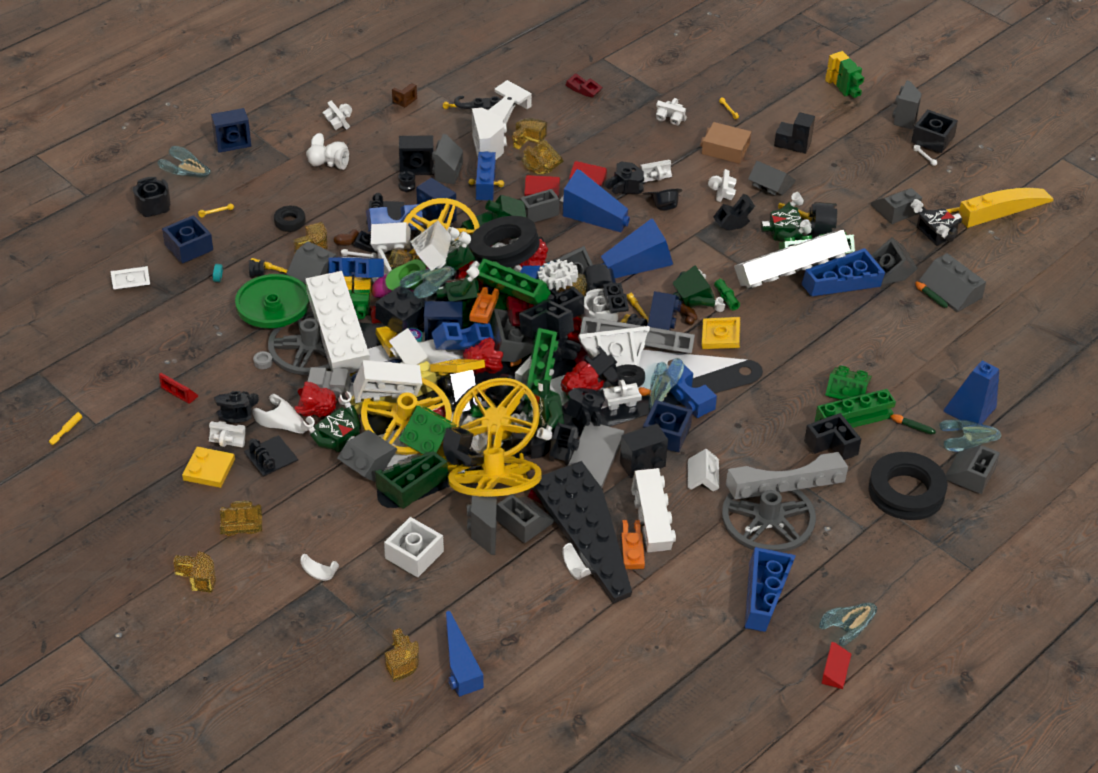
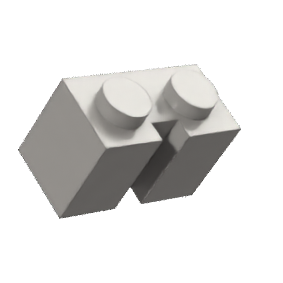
(335, 380)

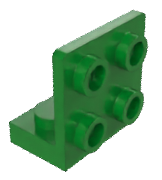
(847, 383)
(425, 430)

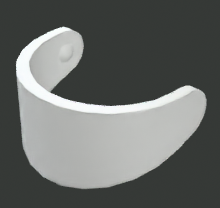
(574, 563)
(318, 570)

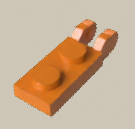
(484, 306)
(632, 546)

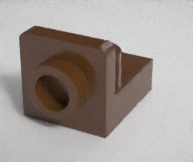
(405, 96)

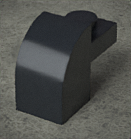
(736, 216)
(536, 446)
(457, 447)

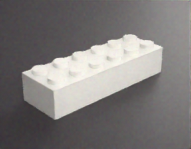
(797, 257)
(337, 321)

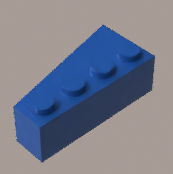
(844, 274)
(765, 583)

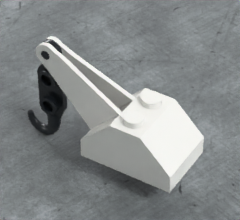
(489, 121)

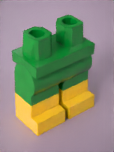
(844, 74)
(361, 295)

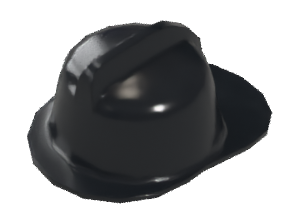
(665, 199)

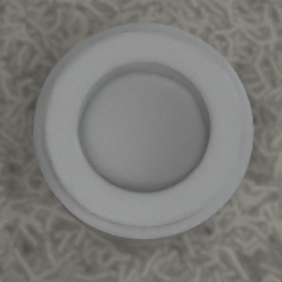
(262, 360)

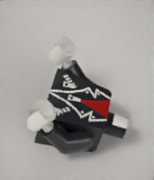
(936, 224)

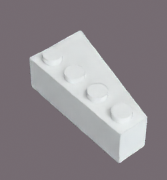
(433, 245)
(652, 510)

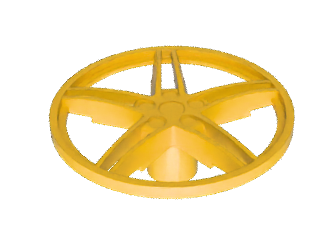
(448, 202)
(402, 412)
(498, 419)
(495, 472)

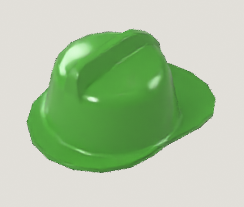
(394, 277)

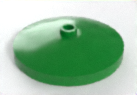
(272, 301)

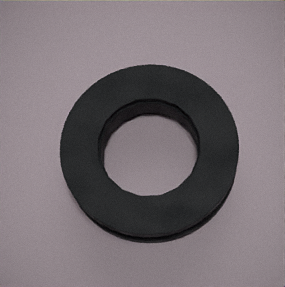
(502, 228)
(902, 505)

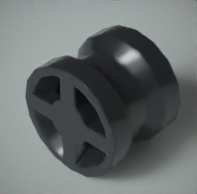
(406, 181)
(256, 268)
(633, 319)

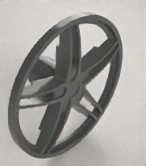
(306, 342)
(770, 512)

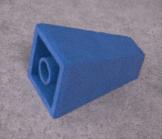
(592, 204)
(639, 252)
(977, 395)

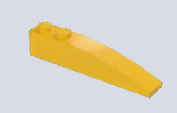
(1000, 204)

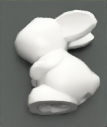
(334, 153)

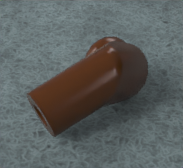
(346, 239)
(690, 313)

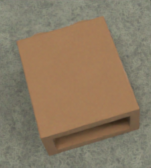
(726, 142)

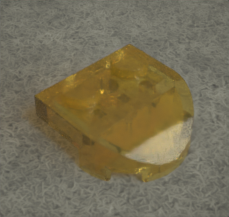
(541, 158)
(241, 518)

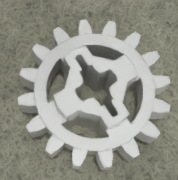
(558, 274)

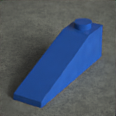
(464, 670)

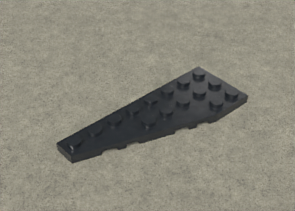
(584, 518)

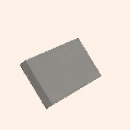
(598, 450)

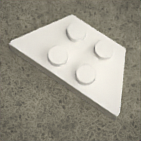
(622, 344)

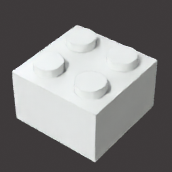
(414, 547)

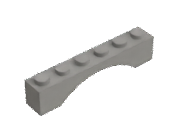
(655, 337)
(752, 482)

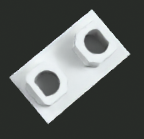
(672, 110)
(337, 116)
(656, 170)
(723, 186)
(622, 394)
(227, 434)

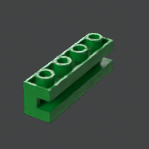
(860, 409)

